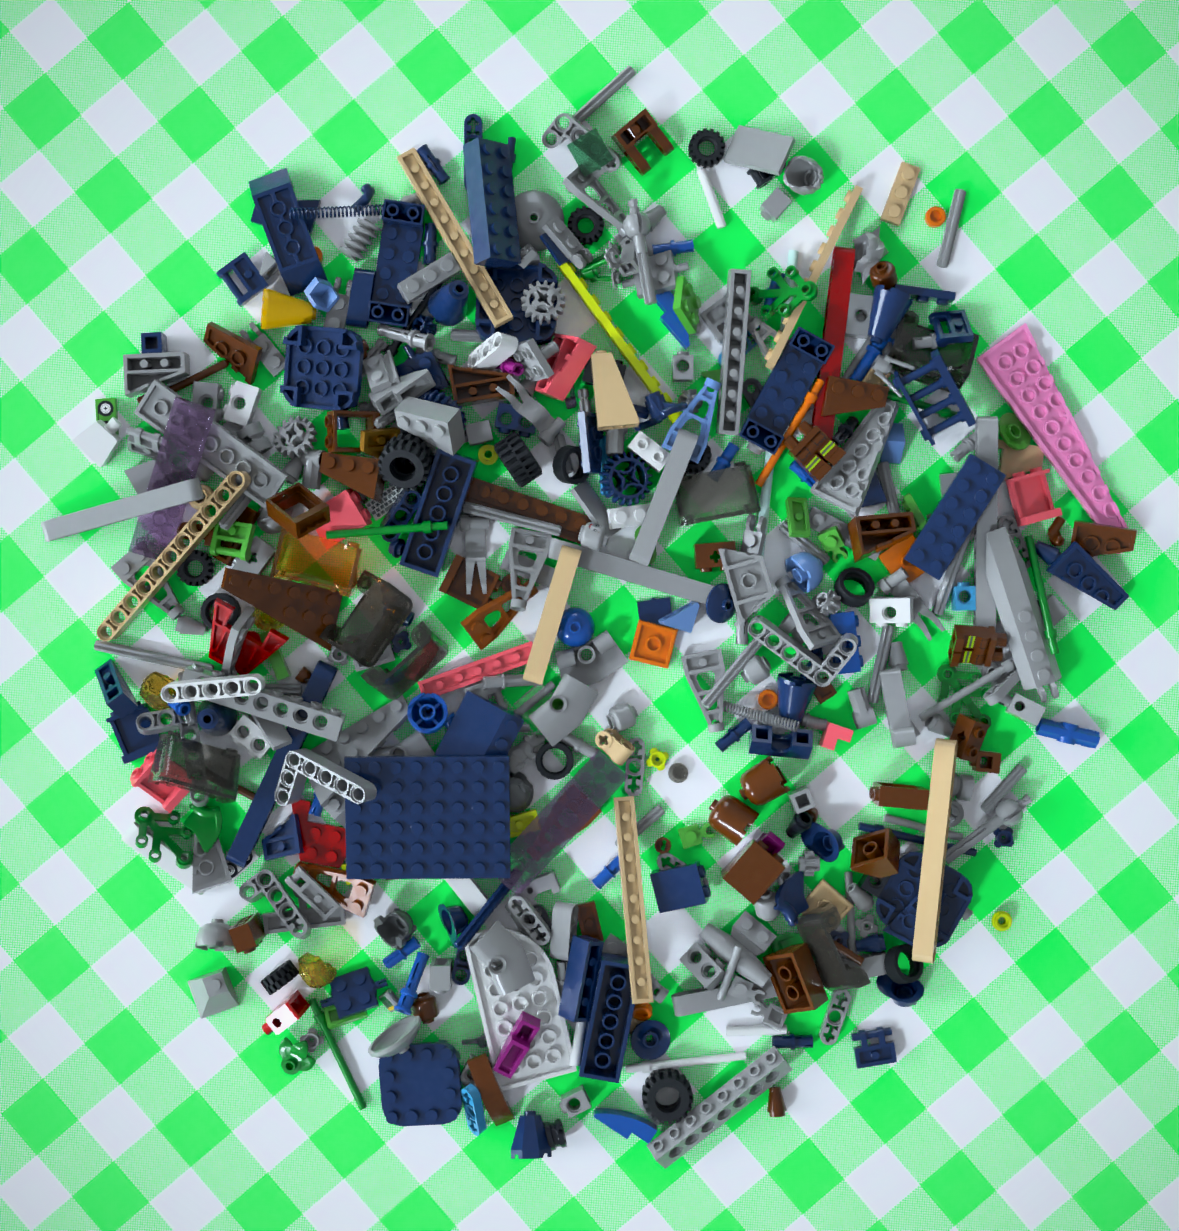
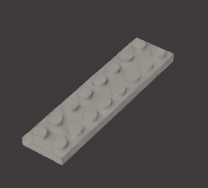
(222, 450)

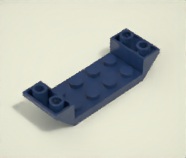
(287, 238)
(396, 261)
(785, 389)

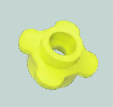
(654, 753)

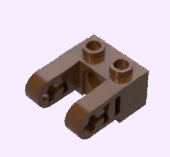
(633, 131)

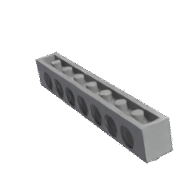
(733, 351)
(271, 712)
(719, 1107)

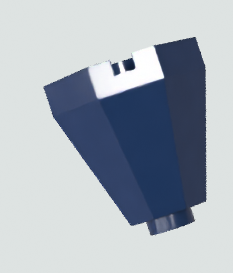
(530, 1138)

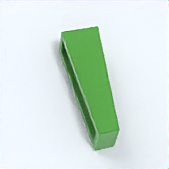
(277, 661)

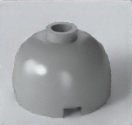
(214, 936)

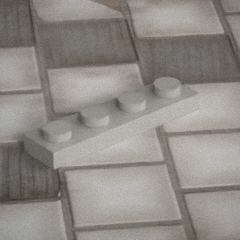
(821, 521)

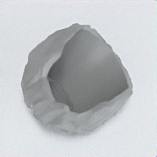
(803, 175)

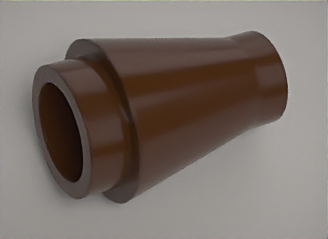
(776, 1103)

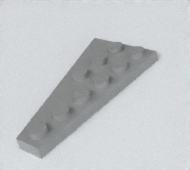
(361, 739)

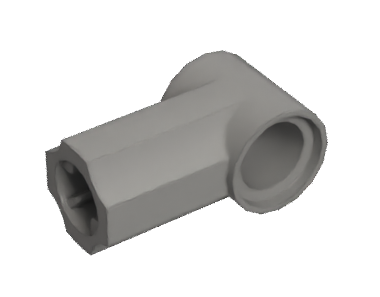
(615, 441)
(311, 473)
(862, 712)

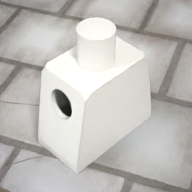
(99, 441)

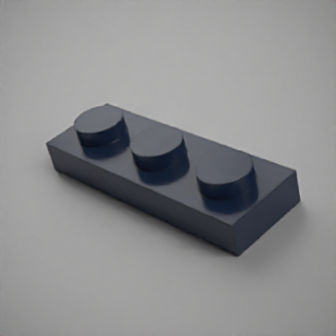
(924, 295)

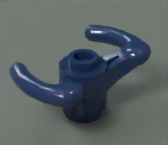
(659, 410)

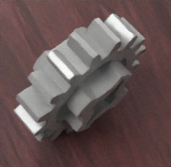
(539, 308)
(295, 437)

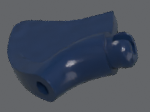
(791, 898)

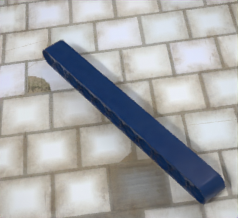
(264, 798)

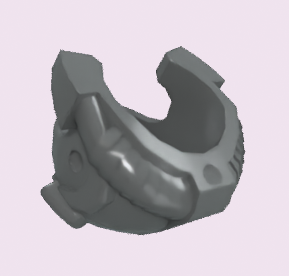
(520, 792)
(395, 928)

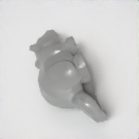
(522, 751)

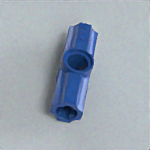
(1068, 733)

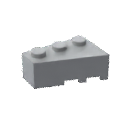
(144, 368)
(432, 422)

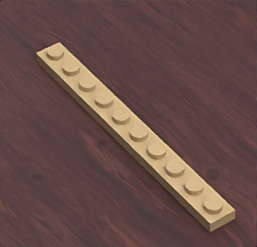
(454, 237)
(815, 268)
(633, 900)

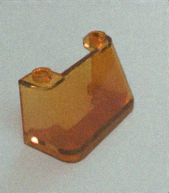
(318, 562)

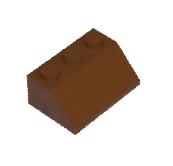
(796, 979)

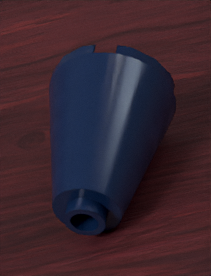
(449, 303)
(887, 312)
(794, 696)
(216, 718)

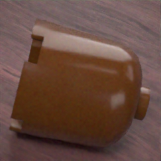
(763, 783)
(730, 817)

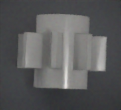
(688, 396)
(828, 602)
(808, 863)

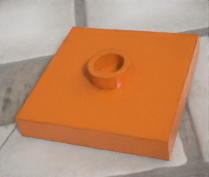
(893, 559)
(653, 644)

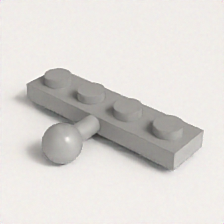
(274, 924)

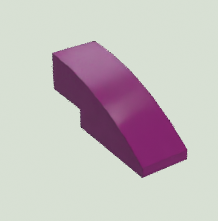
(517, 1044)

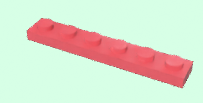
(474, 671)

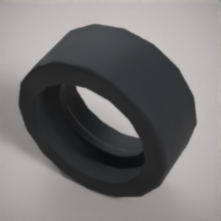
(559, 465)
(862, 578)
(211, 599)
(554, 775)
(892, 967)

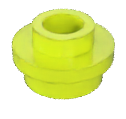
(487, 461)
(1007, 921)

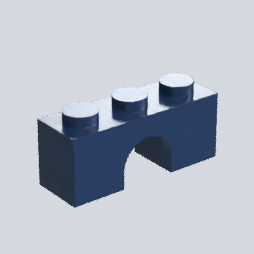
(793, 745)

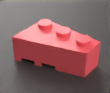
(566, 365)

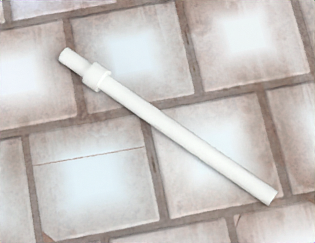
(646, 1066)

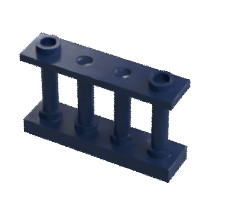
(946, 380)

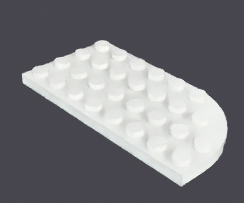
(551, 1046)

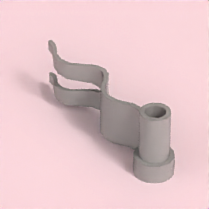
(534, 412)
(475, 548)
(900, 587)

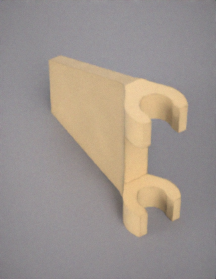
(1016, 461)

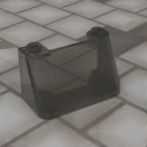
(957, 356)
(717, 495)
(371, 622)
(411, 669)
(196, 767)
(815, 931)

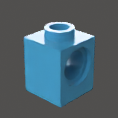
(970, 603)

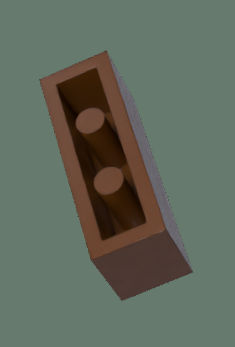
(247, 933)

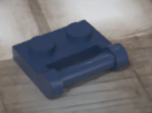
(248, 275)
(957, 325)

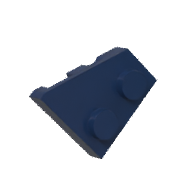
(284, 841)

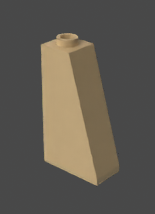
(611, 397)

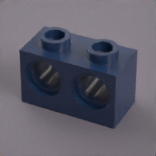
(515, 425)

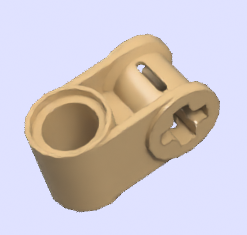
(615, 746)

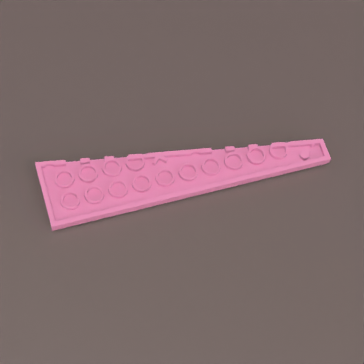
(1032, 395)

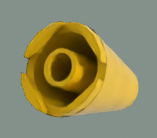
(284, 310)

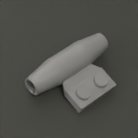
(754, 939)

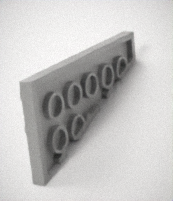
(851, 476)

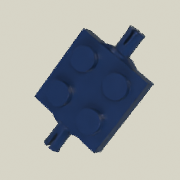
(422, 361)
(354, 993)

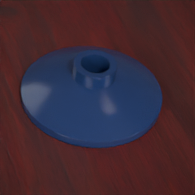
(720, 604)
(656, 1046)

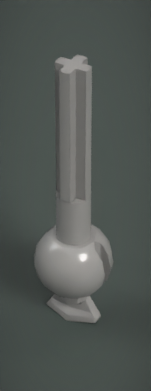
(637, 226)
(1007, 812)

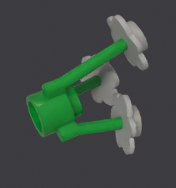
(611, 257)

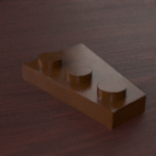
(1103, 539)

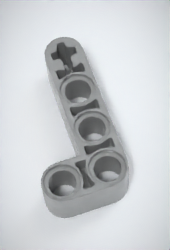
(569, 133)
(896, 708)
(279, 906)

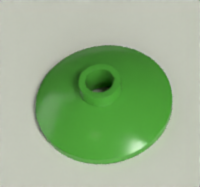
(1013, 432)

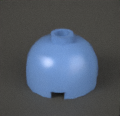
(806, 570)

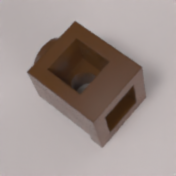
(992, 763)

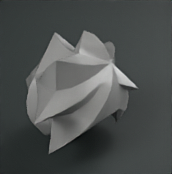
(868, 252)

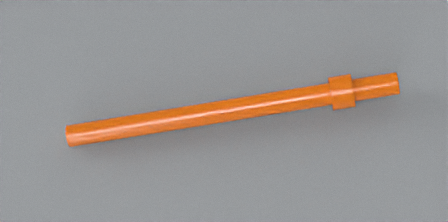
(810, 398)

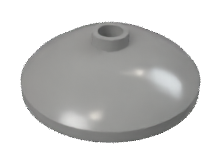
(538, 204)
(395, 1038)

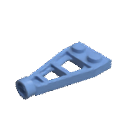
(710, 398)

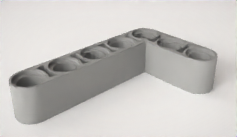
(802, 652)
(176, 724)
(307, 764)

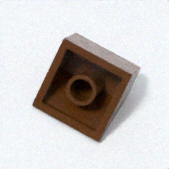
(876, 854)

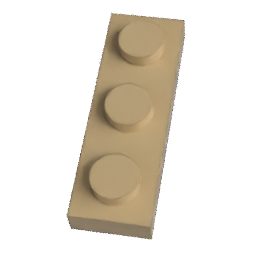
(900, 193)

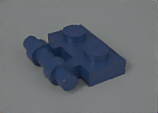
(874, 1054)

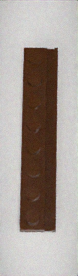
(507, 500)

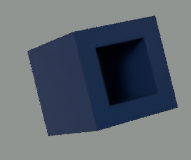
(153, 342)

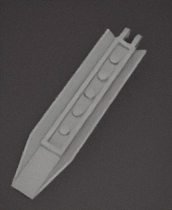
(1020, 614)

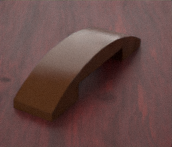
(490, 1090)

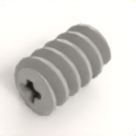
(359, 239)

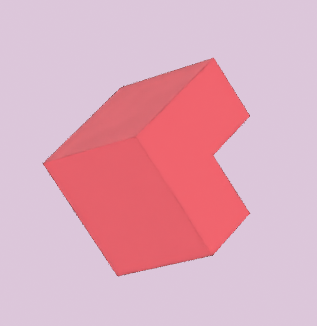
(833, 733)

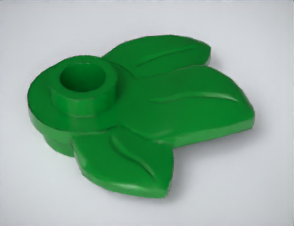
(295, 1054)

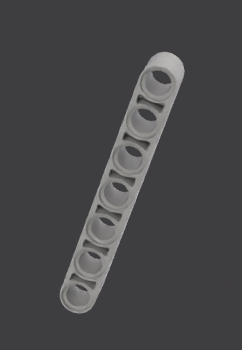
(663, 497)

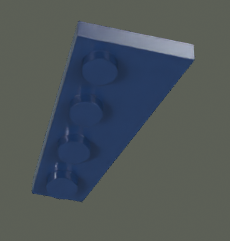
(1084, 573)

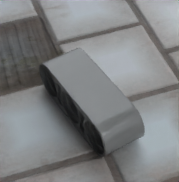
(562, 929)

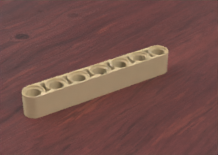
(552, 614)

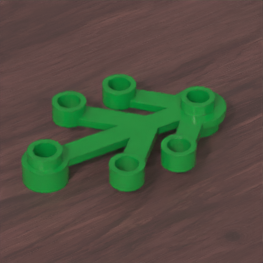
(784, 293)
(952, 680)
(162, 834)

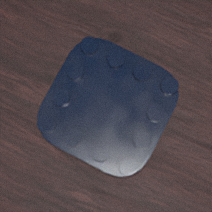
(511, 287)
(322, 368)
(905, 887)
(421, 1085)

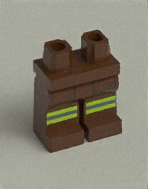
(812, 450)
(975, 645)

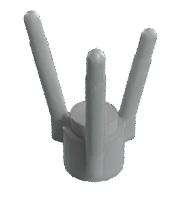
(883, 365)

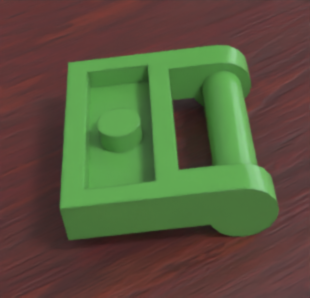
(238, 533)

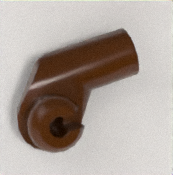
(1054, 532)

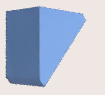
(894, 445)
(682, 618)

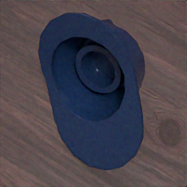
(823, 841)
(453, 920)
(902, 994)

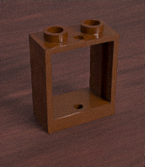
(331, 425)
(304, 523)
(899, 796)

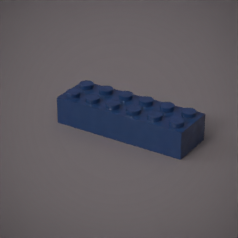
(491, 204)
(440, 502)
(954, 516)
(608, 1021)

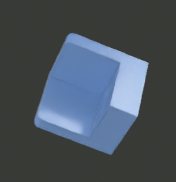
(321, 294)

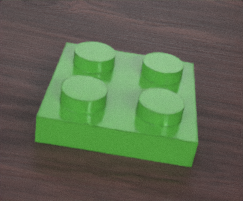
(686, 305)

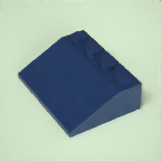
(480, 729)

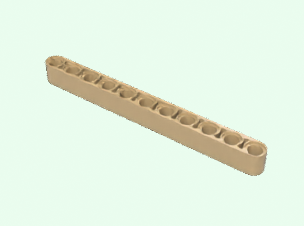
(164, 560)
(934, 850)

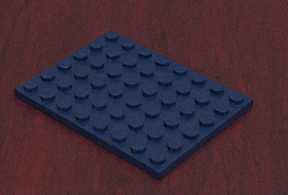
(430, 818)

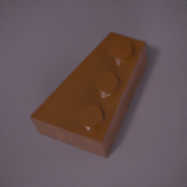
(354, 472)
(877, 532)

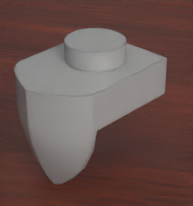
(529, 256)

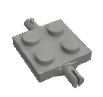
(663, 273)

